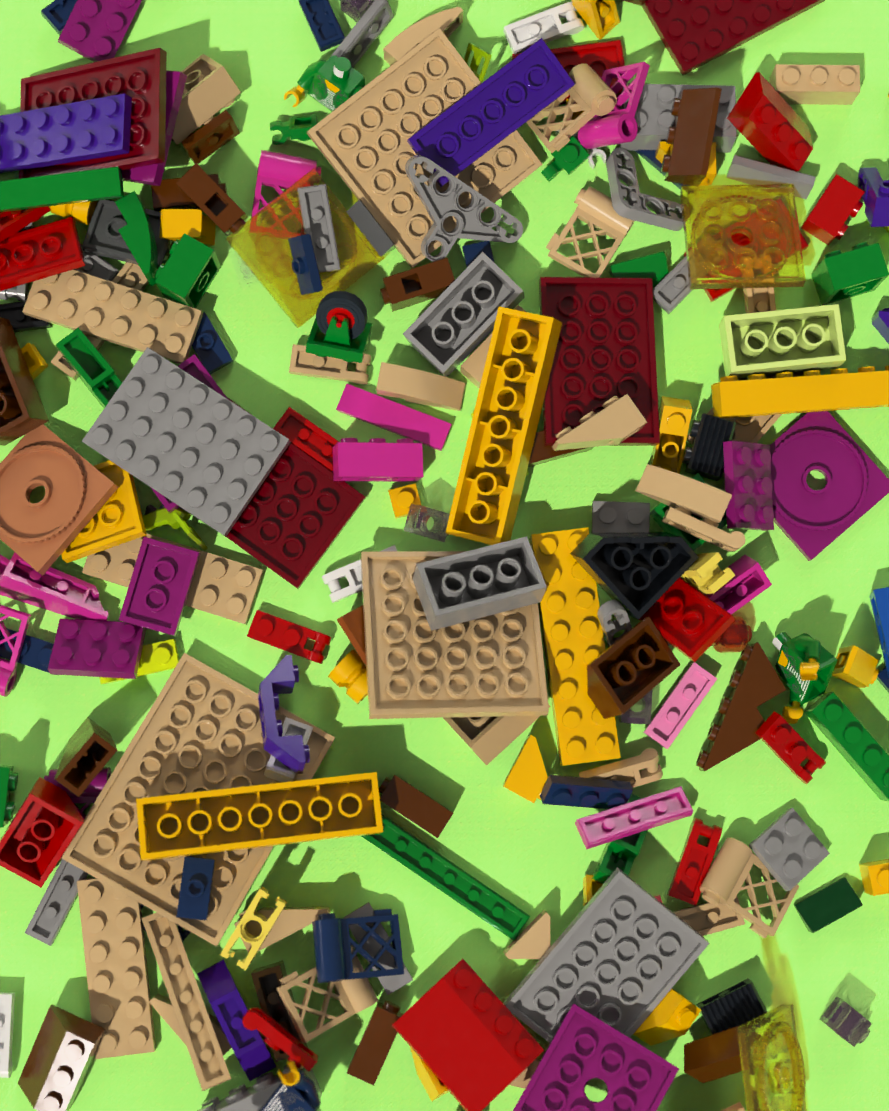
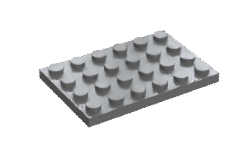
(186, 441)
(609, 961)

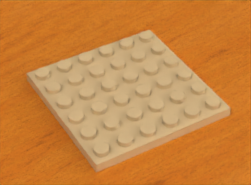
(370, 146)
(452, 671)

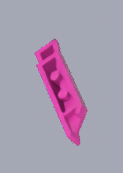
(50, 591)

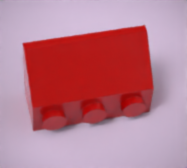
(772, 125)
(39, 832)

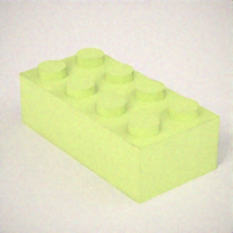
(782, 341)

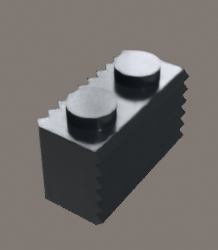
(707, 452)
(732, 1007)

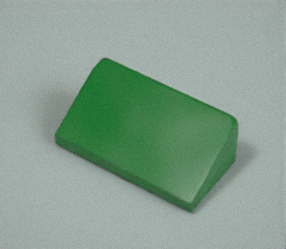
(648, 266)

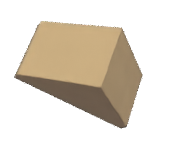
(532, 941)

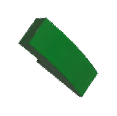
(139, 235)
(89, 366)
(619, 853)

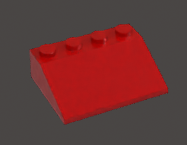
(468, 1038)

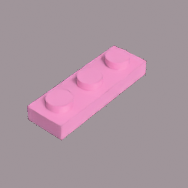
(680, 705)

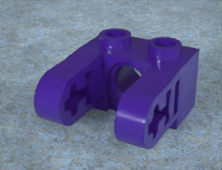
(875, 196)

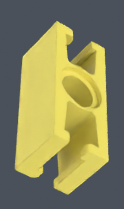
(706, 574)
(241, 929)

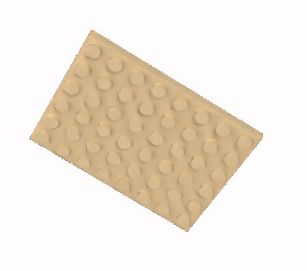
(193, 739)

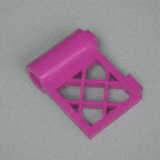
(618, 125)
(279, 172)
(8, 668)

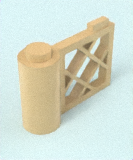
(591, 96)
(598, 213)
(726, 880)
(352, 994)

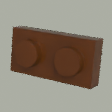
(210, 137)

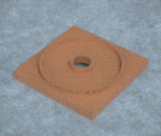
(71, 497)

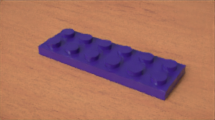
(492, 110)
(65, 133)

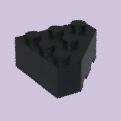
(634, 565)

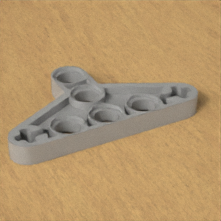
(445, 204)

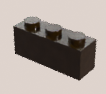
(266, 981)

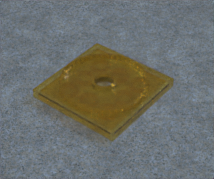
(763, 214)
(267, 253)
(772, 1062)

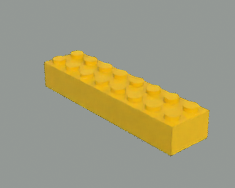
(503, 426)
(571, 642)
(259, 816)

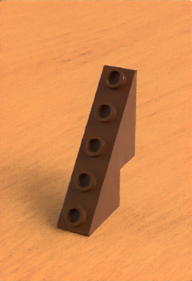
(739, 716)

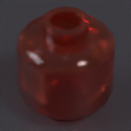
(735, 637)

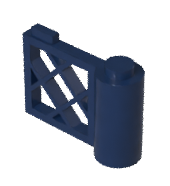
(334, 945)

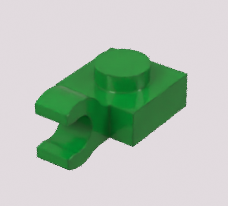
(295, 127)
(567, 158)

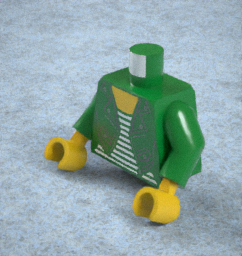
(328, 82)
(805, 670)

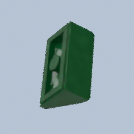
(828, 905)

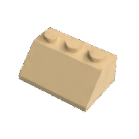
(204, 94)
(489, 735)

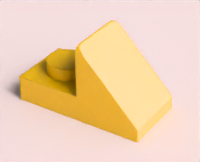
(188, 221)

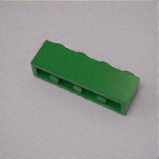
(852, 742)

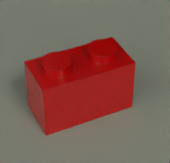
(833, 209)

